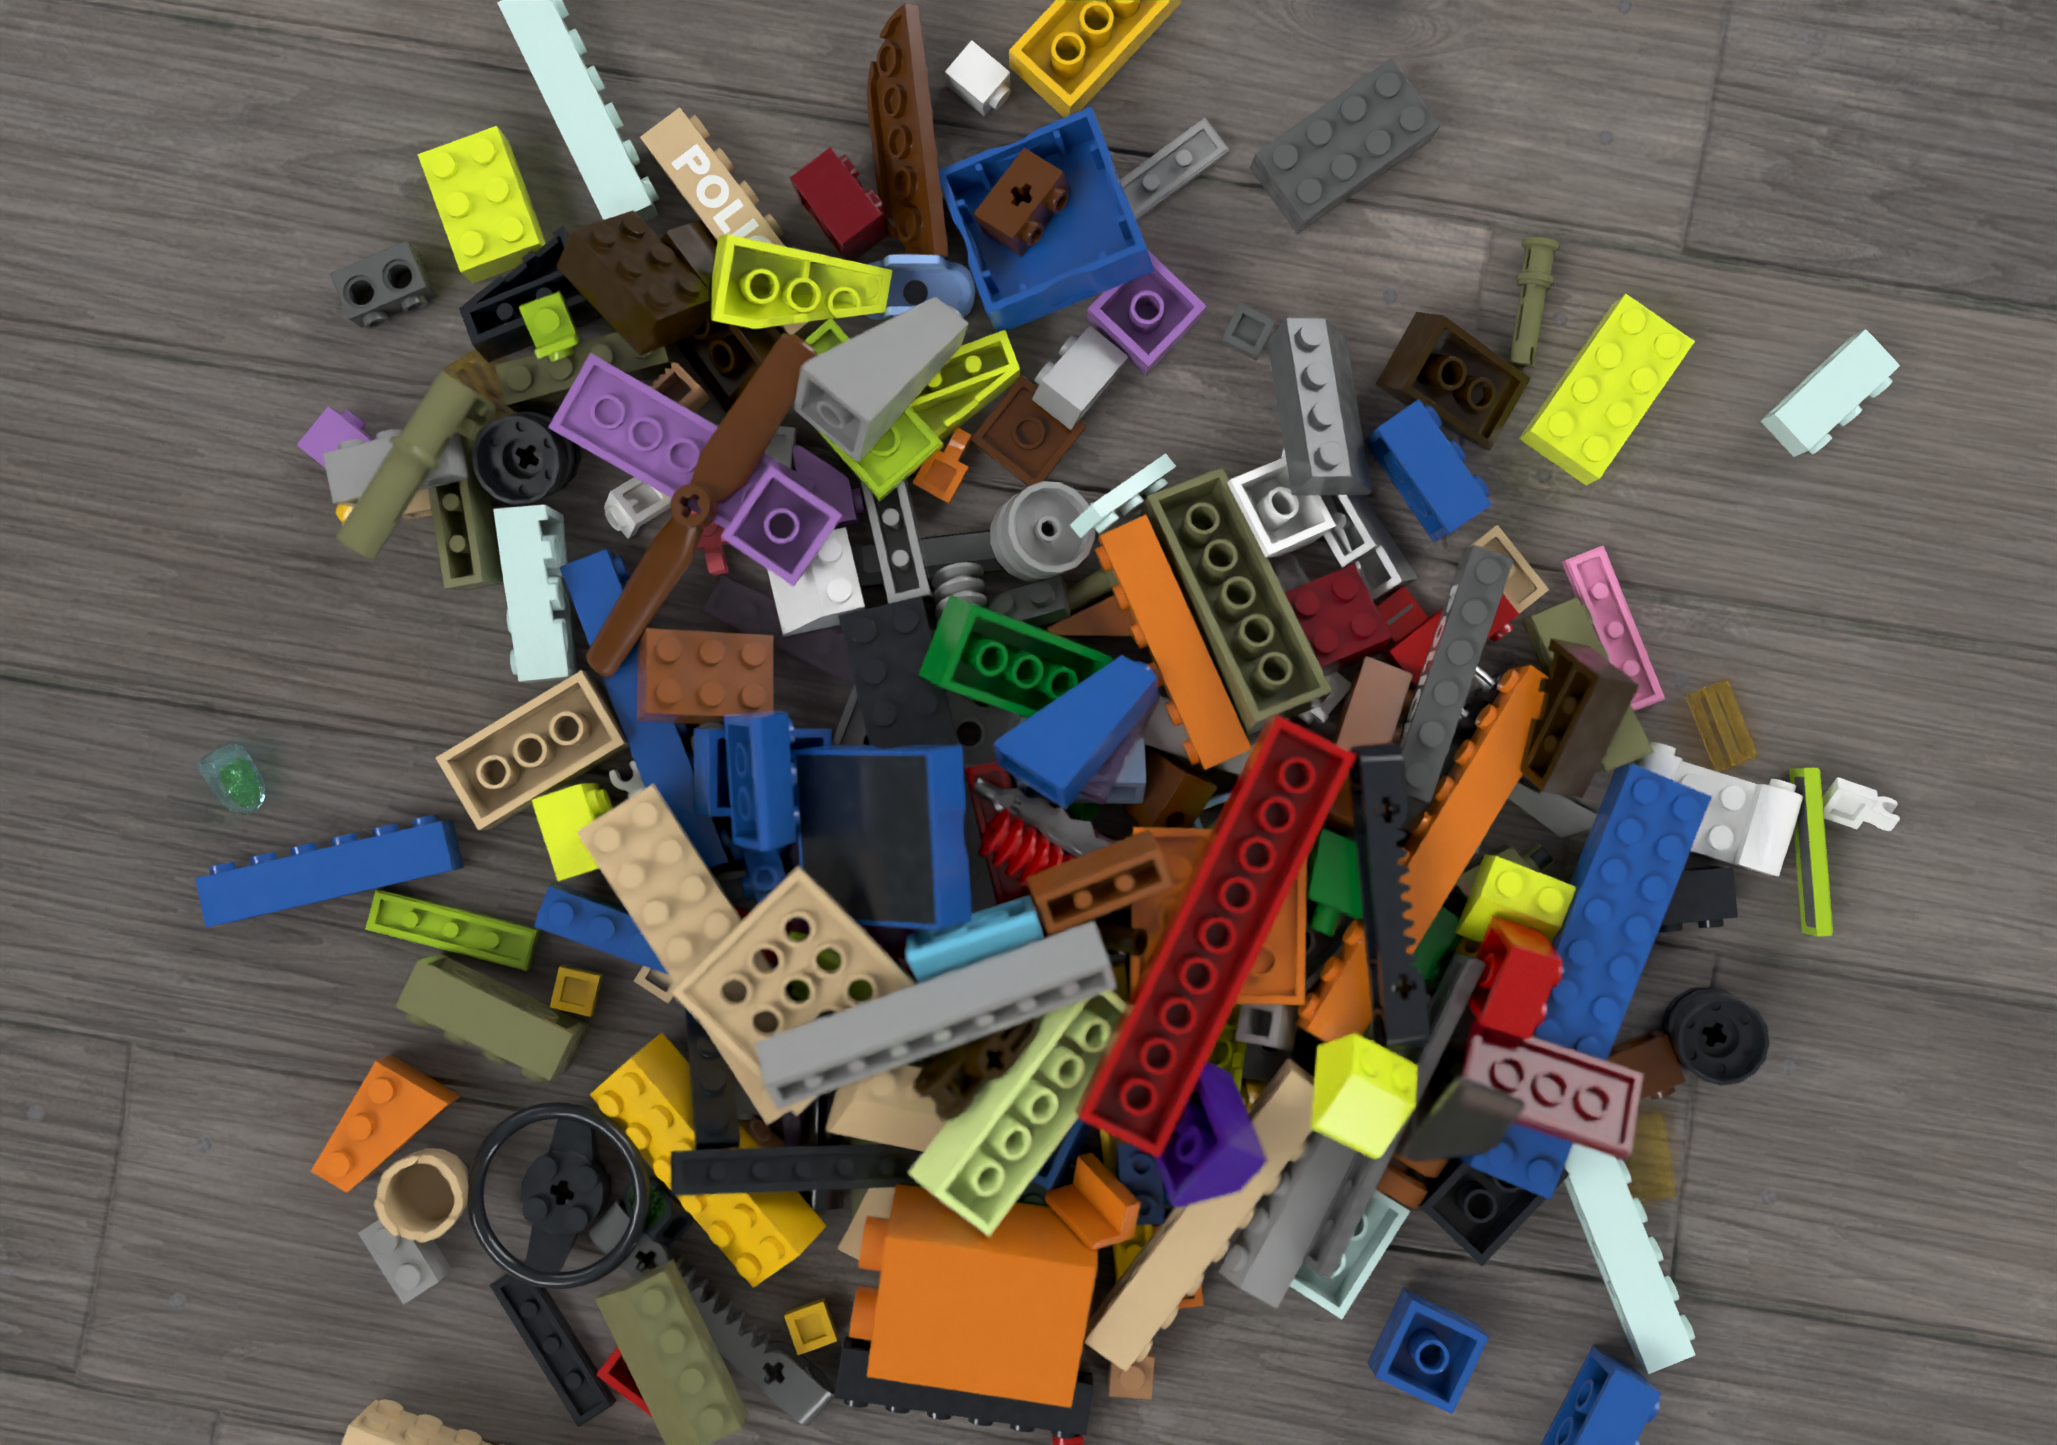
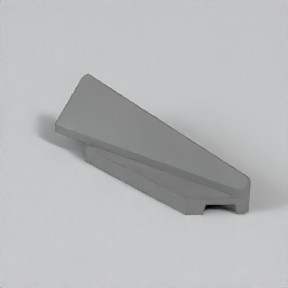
(1364, 541)

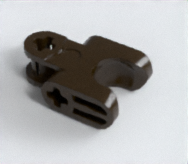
(962, 1070)

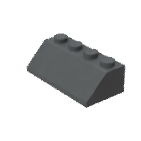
(1318, 409)

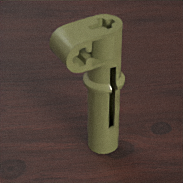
(415, 452)

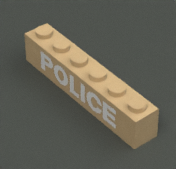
(710, 189)

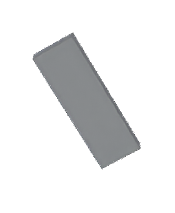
(1173, 168)

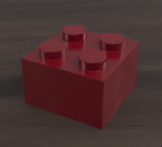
(839, 205)
(1339, 619)

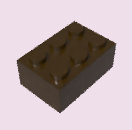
(635, 282)

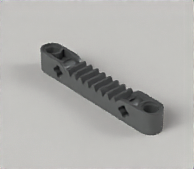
(797, 1388)

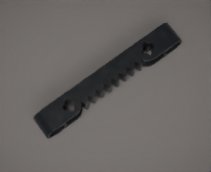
(1398, 1015)

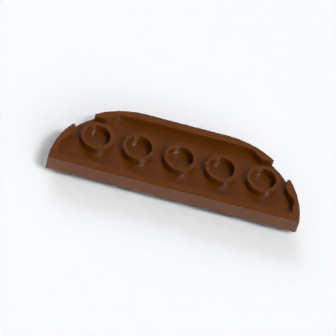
(905, 138)

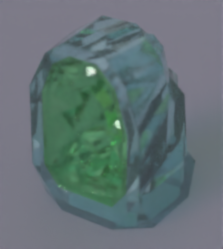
(233, 778)

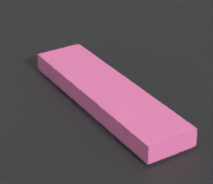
(1613, 624)

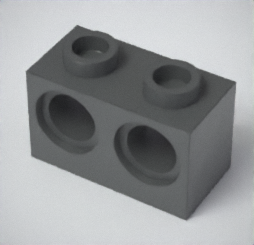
(382, 274)

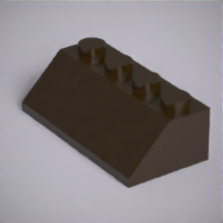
(720, 352)

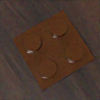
(1025, 435)

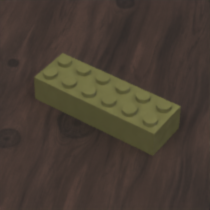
(1236, 601)

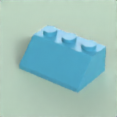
(965, 944)

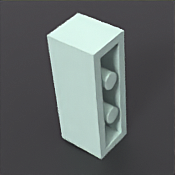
(1831, 394)

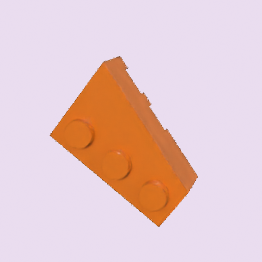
(380, 1121)

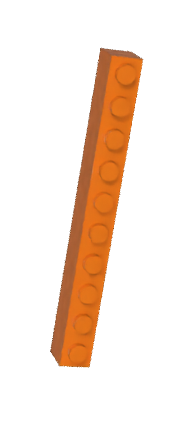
(1437, 849)

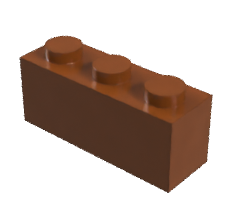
(1100, 882)

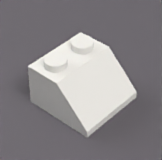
(1274, 515)
(823, 591)

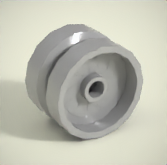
(1035, 535)

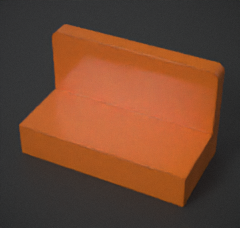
(1095, 1204)

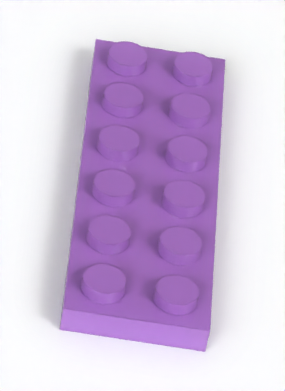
(646, 434)

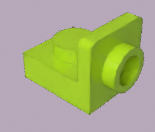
(550, 326)

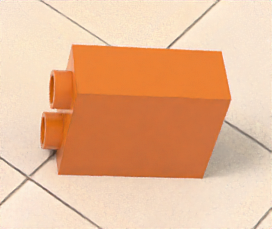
(971, 1306)

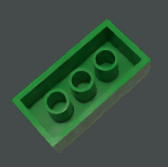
(1005, 659)

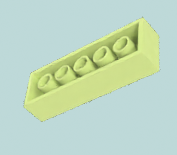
(1017, 1121)

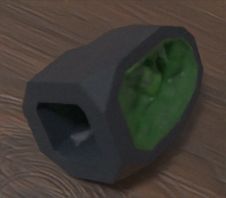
(666, 1216)

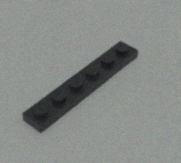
(791, 1169)

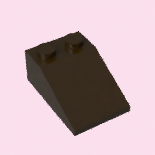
(1454, 375)

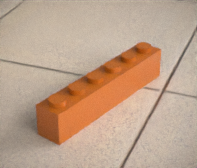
(1173, 642)

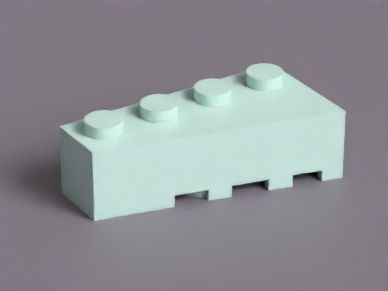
(536, 593)

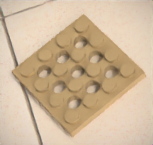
(765, 928)

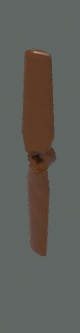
(719, 474)

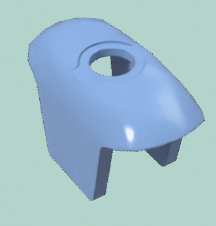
(944, 279)

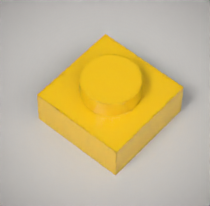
(576, 990)
(811, 1326)

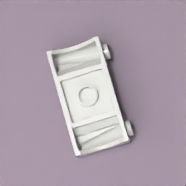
(1743, 821)

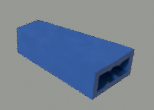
(1079, 731)

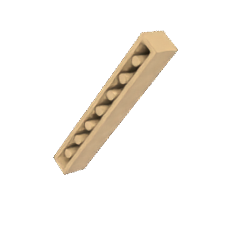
(1199, 1232)

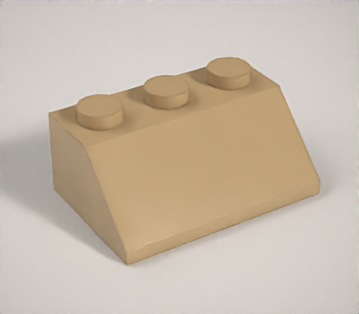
(886, 1110)

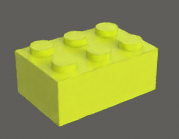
(482, 203)

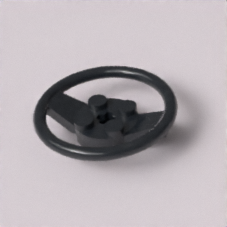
(554, 1216)

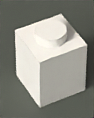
(979, 79)

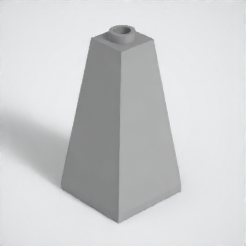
(873, 378)

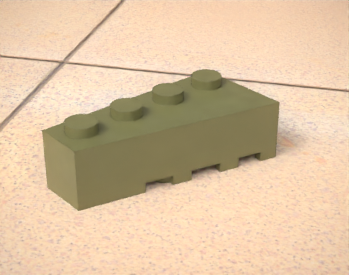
(1574, 623)

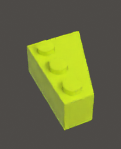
(967, 383)

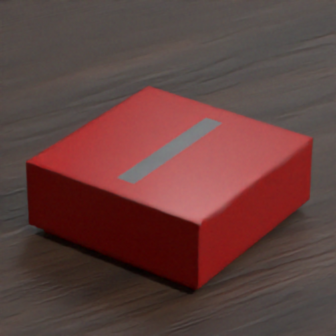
(1401, 614)

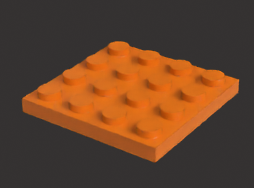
(1280, 966)

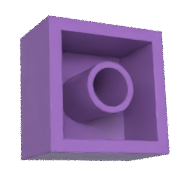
(1147, 315)
(781, 526)

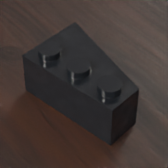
(494, 313)

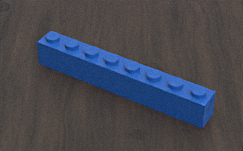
(657, 747)

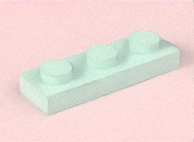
(1124, 497)

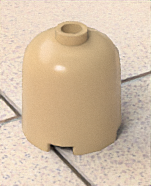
(422, 1194)

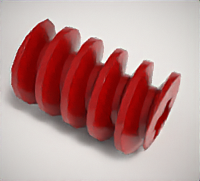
(1020, 847)

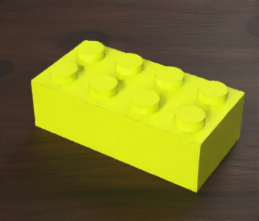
(1606, 390)

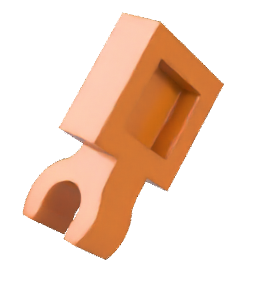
(943, 471)

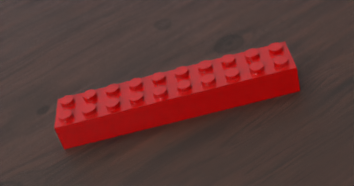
(1214, 935)

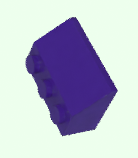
(1212, 1143)

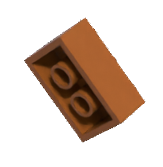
(702, 675)

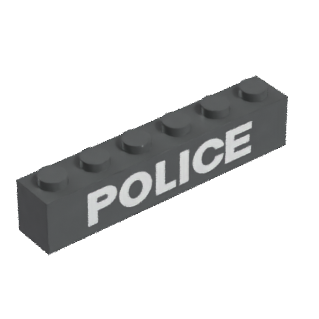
(1451, 667)

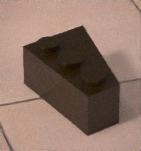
(1576, 719)

